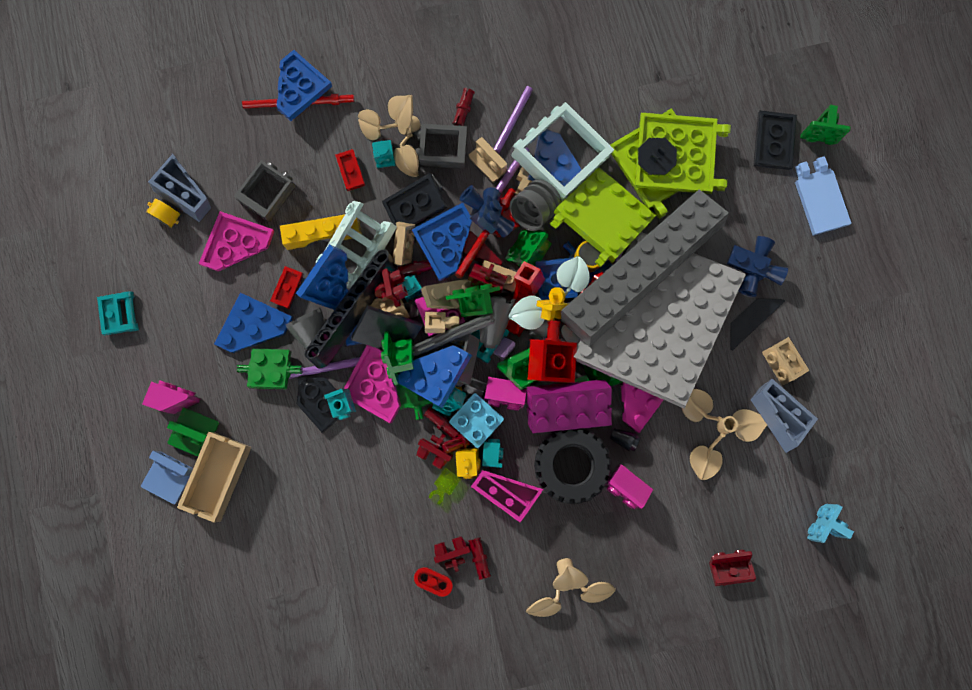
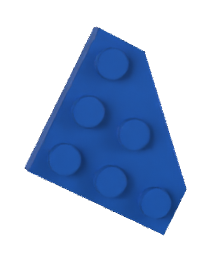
(298, 85)
(555, 157)
(445, 240)
(327, 279)
(251, 324)
(436, 374)

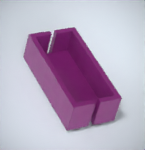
(569, 406)

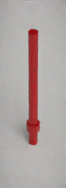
(335, 99)
(505, 203)

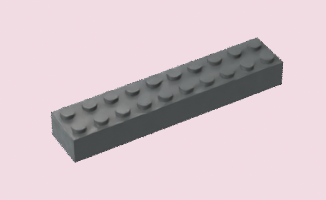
(643, 267)

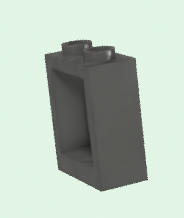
(442, 162)
(252, 181)
(470, 346)

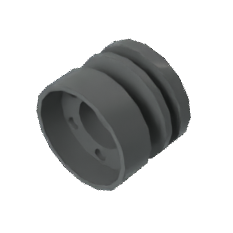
(535, 205)

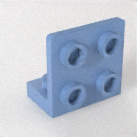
(166, 477)

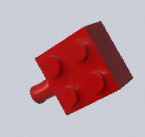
(552, 358)

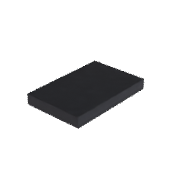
(775, 140)
(415, 202)
(376, 321)

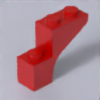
(528, 282)

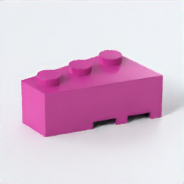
(509, 495)

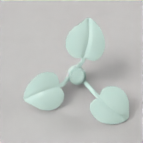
(570, 274)

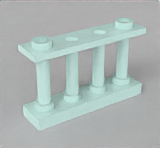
(383, 234)

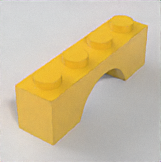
(303, 233)

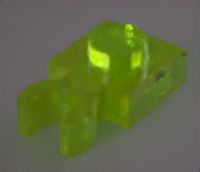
(446, 483)

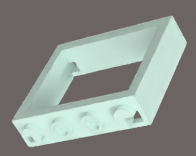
(537, 171)

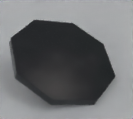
(657, 156)

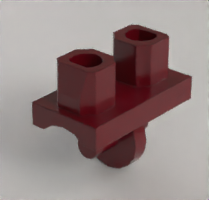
(482, 276)
(389, 288)
(427, 447)
(460, 549)

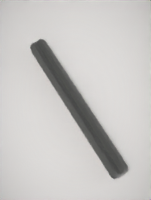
(453, 334)

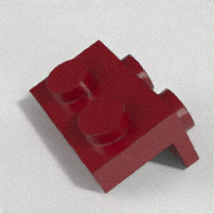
(732, 568)

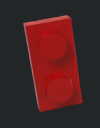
(350, 170)
(287, 287)

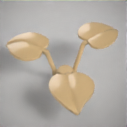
(400, 110)
(746, 424)
(571, 579)

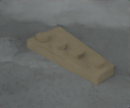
(436, 294)

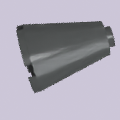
(306, 327)
(493, 334)

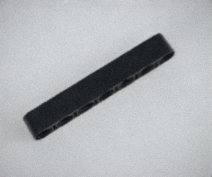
(349, 311)

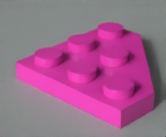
(234, 241)
(372, 387)
(638, 406)

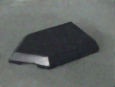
(313, 402)

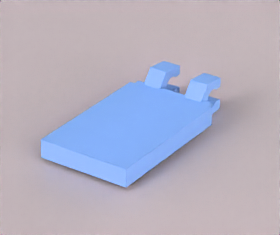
(821, 197)

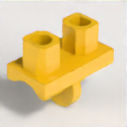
(552, 308)

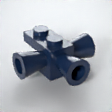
(487, 211)
(756, 265)

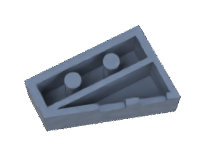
(179, 189)
(783, 414)

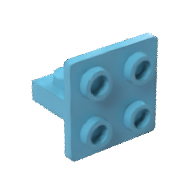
(476, 420)
(827, 523)

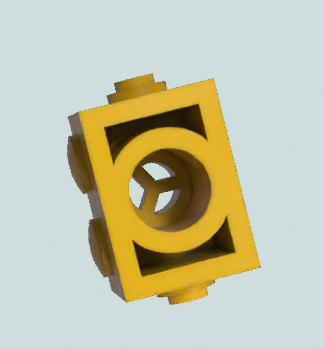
(468, 463)

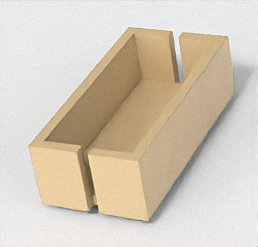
(214, 477)

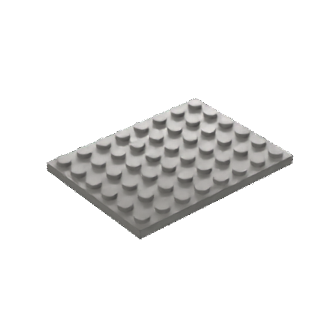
(669, 332)

